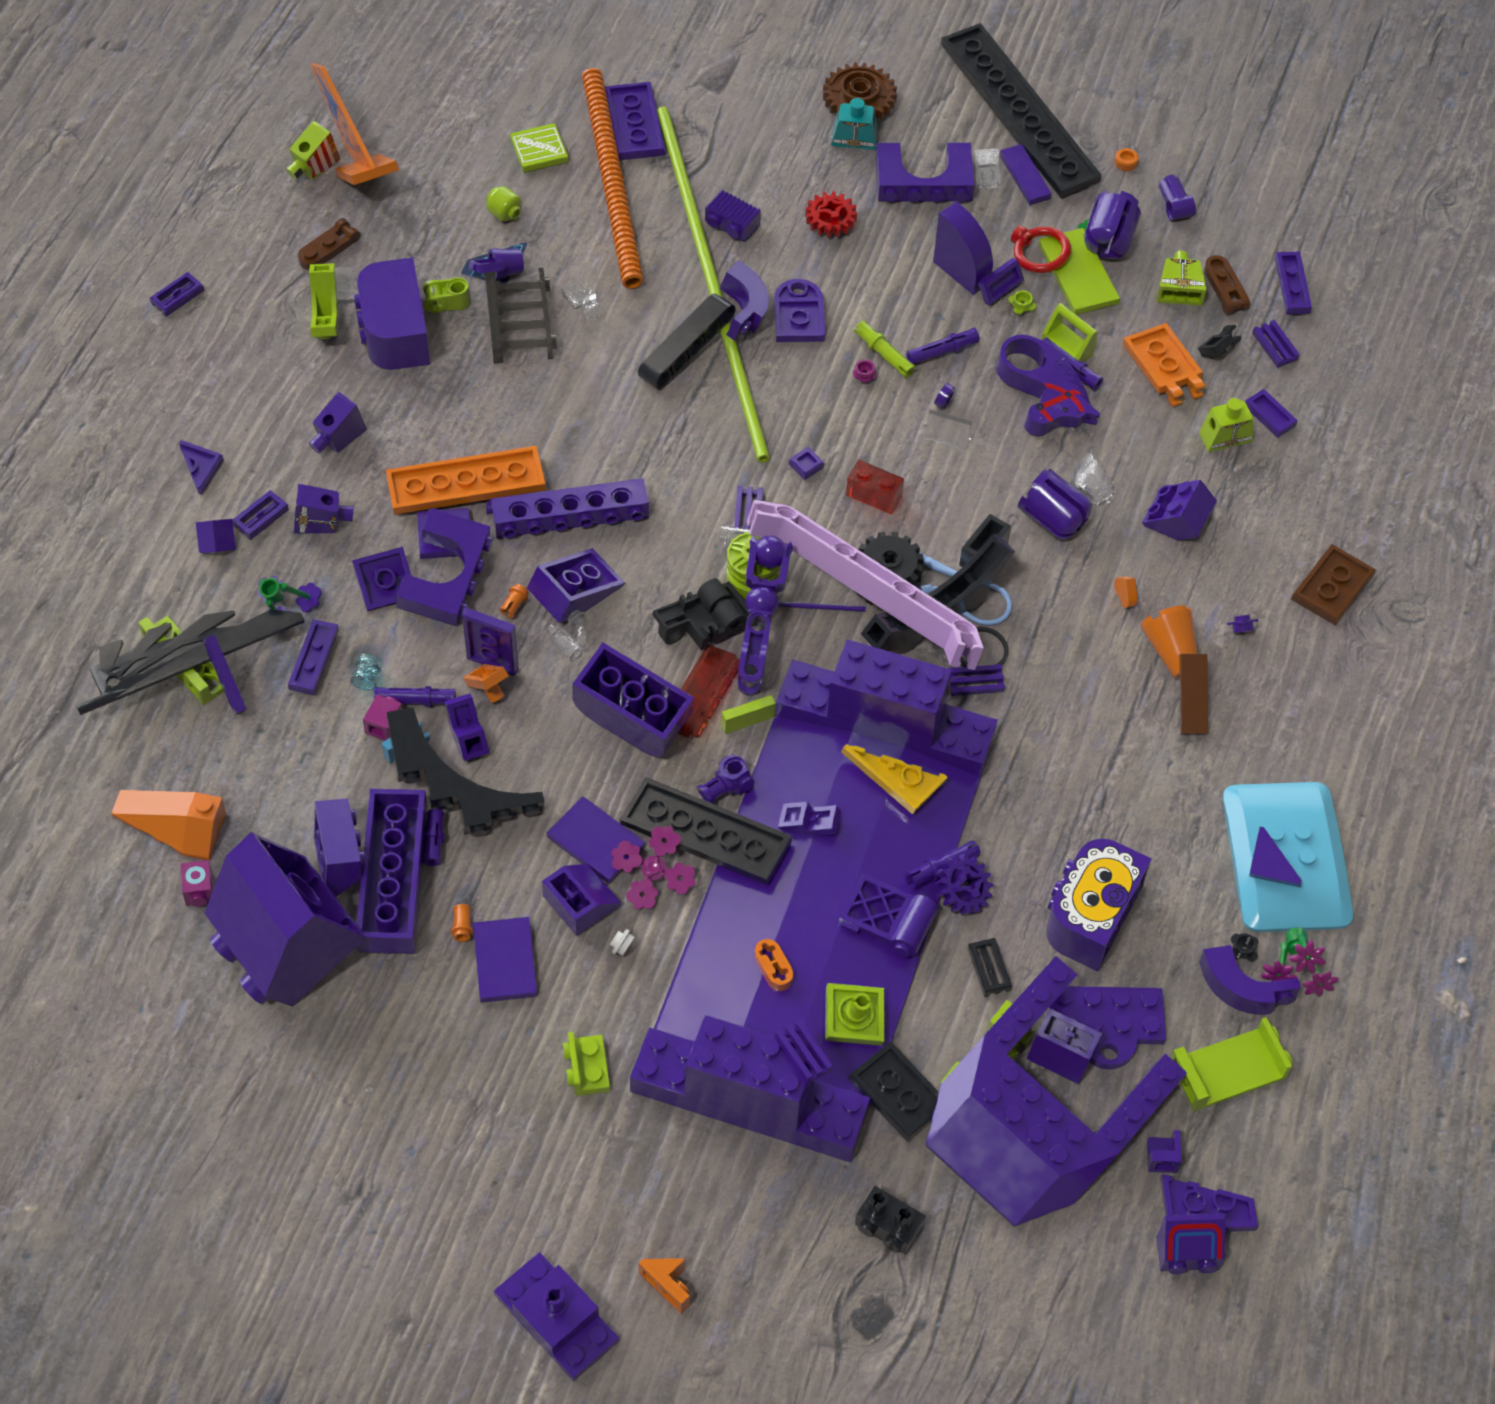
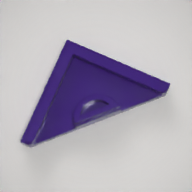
(201, 464)
(1270, 863)

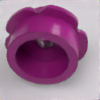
(864, 366)

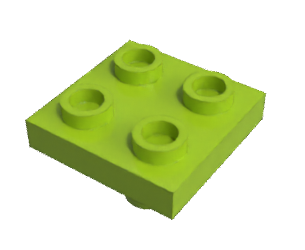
(854, 1014)

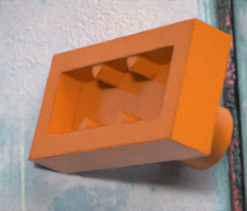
(487, 678)

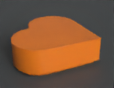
(1126, 590)

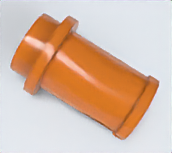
(514, 600)
(461, 927)

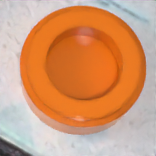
(1126, 159)

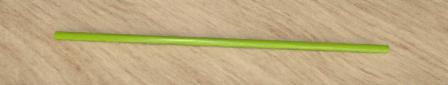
(712, 283)

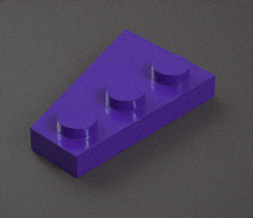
(1190, 1198)

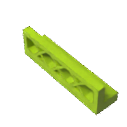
(192, 680)

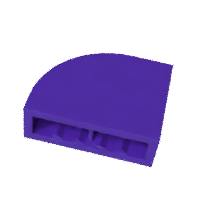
(962, 248)

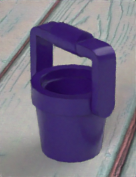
(502, 261)

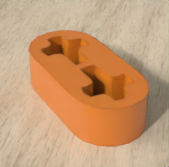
(768, 967)

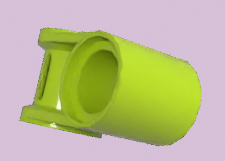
(449, 294)

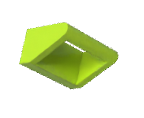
(1066, 338)

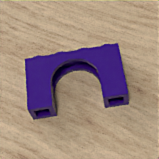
(898, 185)
(447, 600)

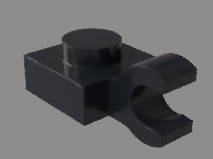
(1217, 344)

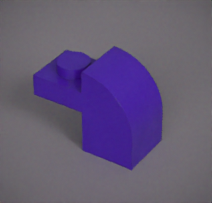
(466, 728)

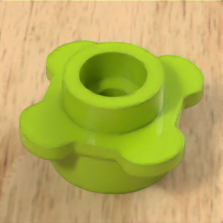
(1022, 302)

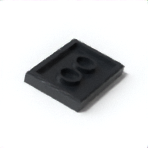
(896, 1090)

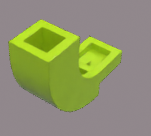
(324, 301)

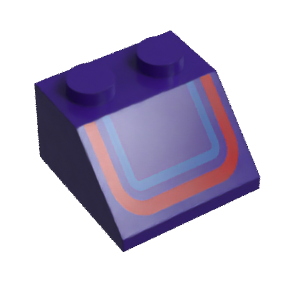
(1191, 1243)

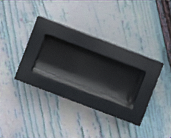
(988, 527)

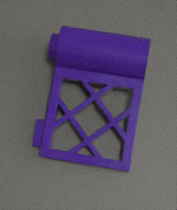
(909, 926)

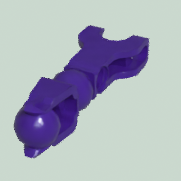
(761, 605)

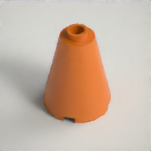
(1171, 635)

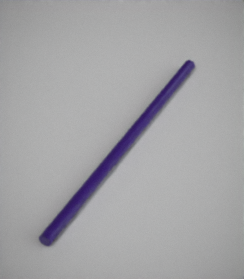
(822, 606)

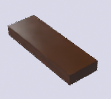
(1193, 694)

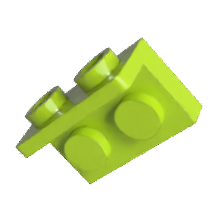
(588, 1064)

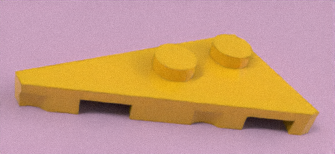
(902, 781)

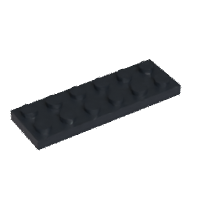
(708, 830)

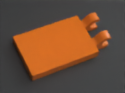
(1165, 362)

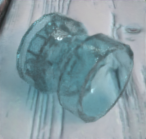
(366, 673)

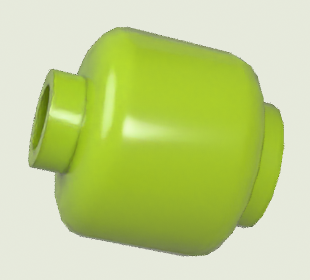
(503, 204)

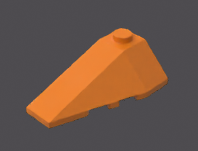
(179, 819)

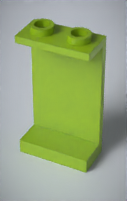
(1233, 1066)

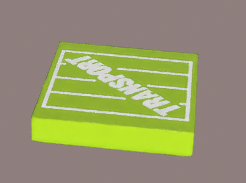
(539, 147)

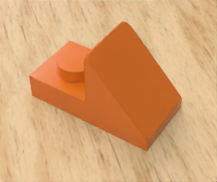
(661, 1276)

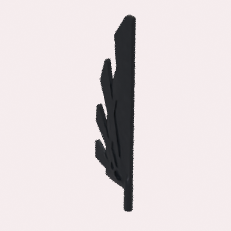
(160, 661)

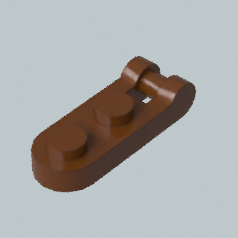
(328, 244)
(1226, 284)

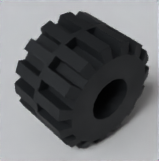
(896, 555)

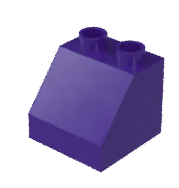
(278, 921)

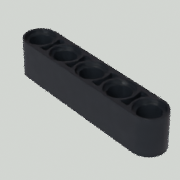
(686, 341)

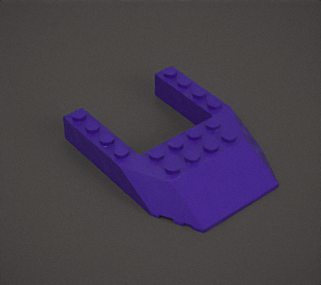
(1015, 1136)

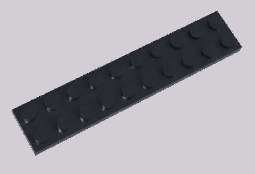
(1021, 110)

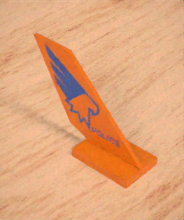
(365, 166)

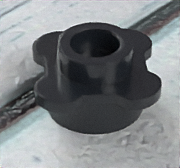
(1249, 942)

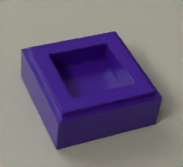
(806, 463)

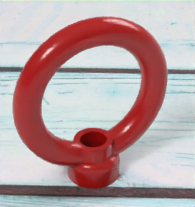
(1023, 237)

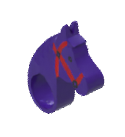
(1053, 382)

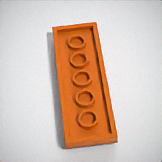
(465, 480)

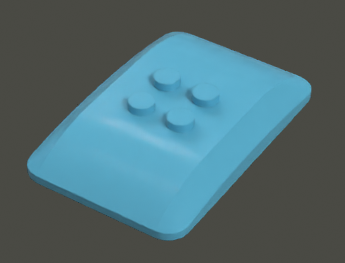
(1307, 833)

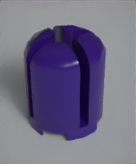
(1112, 225)
(1056, 505)

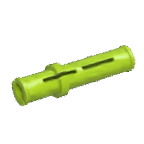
(877, 342)

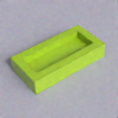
(748, 714)

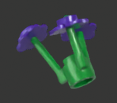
(273, 591)

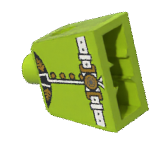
(1182, 281)
(1227, 426)

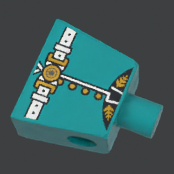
(855, 126)

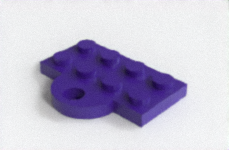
(1123, 1015)

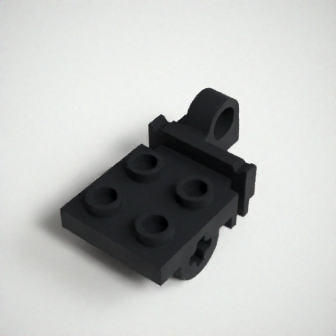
(710, 613)

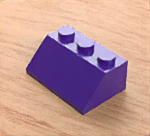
(337, 844)

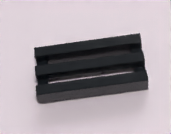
(995, 988)

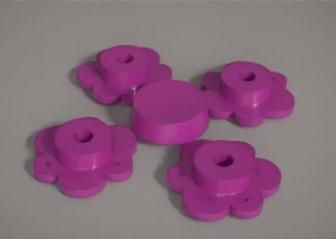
(653, 867)

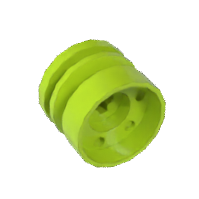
(737, 564)

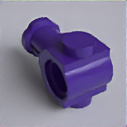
(730, 778)

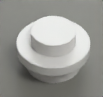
(621, 942)

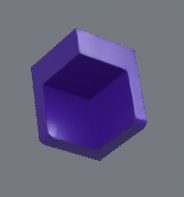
(215, 535)
(1164, 1153)

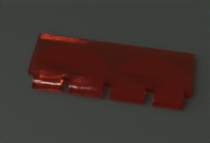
(707, 686)

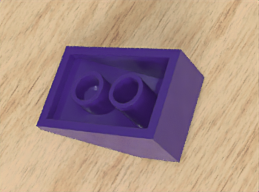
(573, 583)

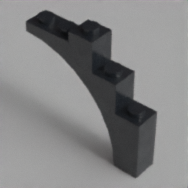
(960, 592)
(445, 787)

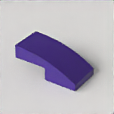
(809, 820)

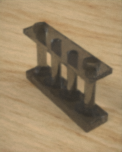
(498, 307)

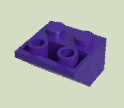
(1180, 510)
(578, 896)
(1064, 1045)

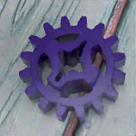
(968, 897)

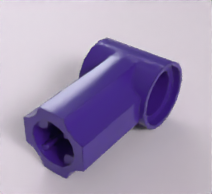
(1177, 202)

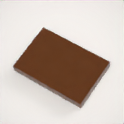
(1333, 584)

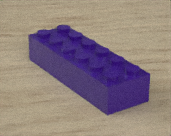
(392, 870)

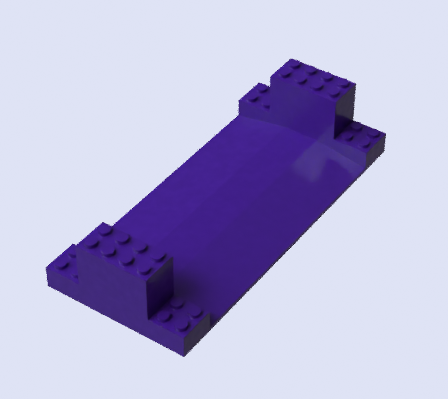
(720, 1016)

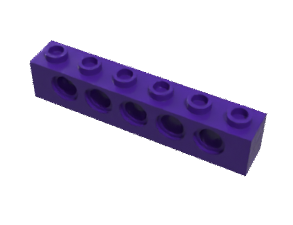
(589, 507)

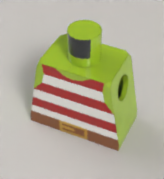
(313, 152)

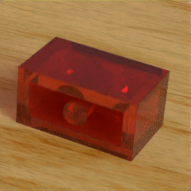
(874, 486)

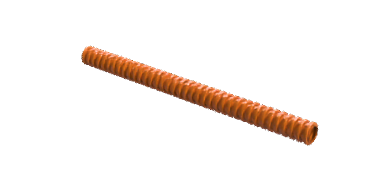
(612, 179)

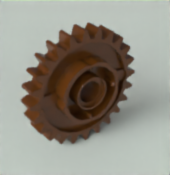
(861, 83)

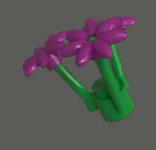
(1303, 952)

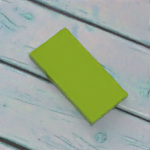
(1082, 276)

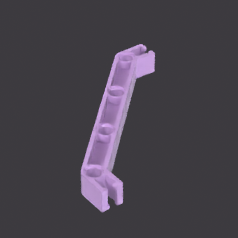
(869, 580)

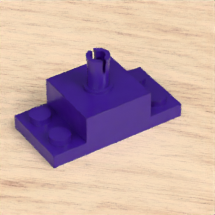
(557, 1315)

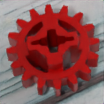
(831, 214)

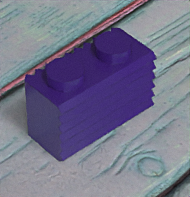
(732, 216)

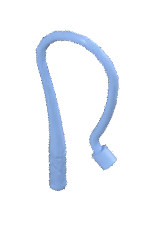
(939, 567)

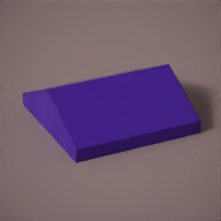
(381, 577)

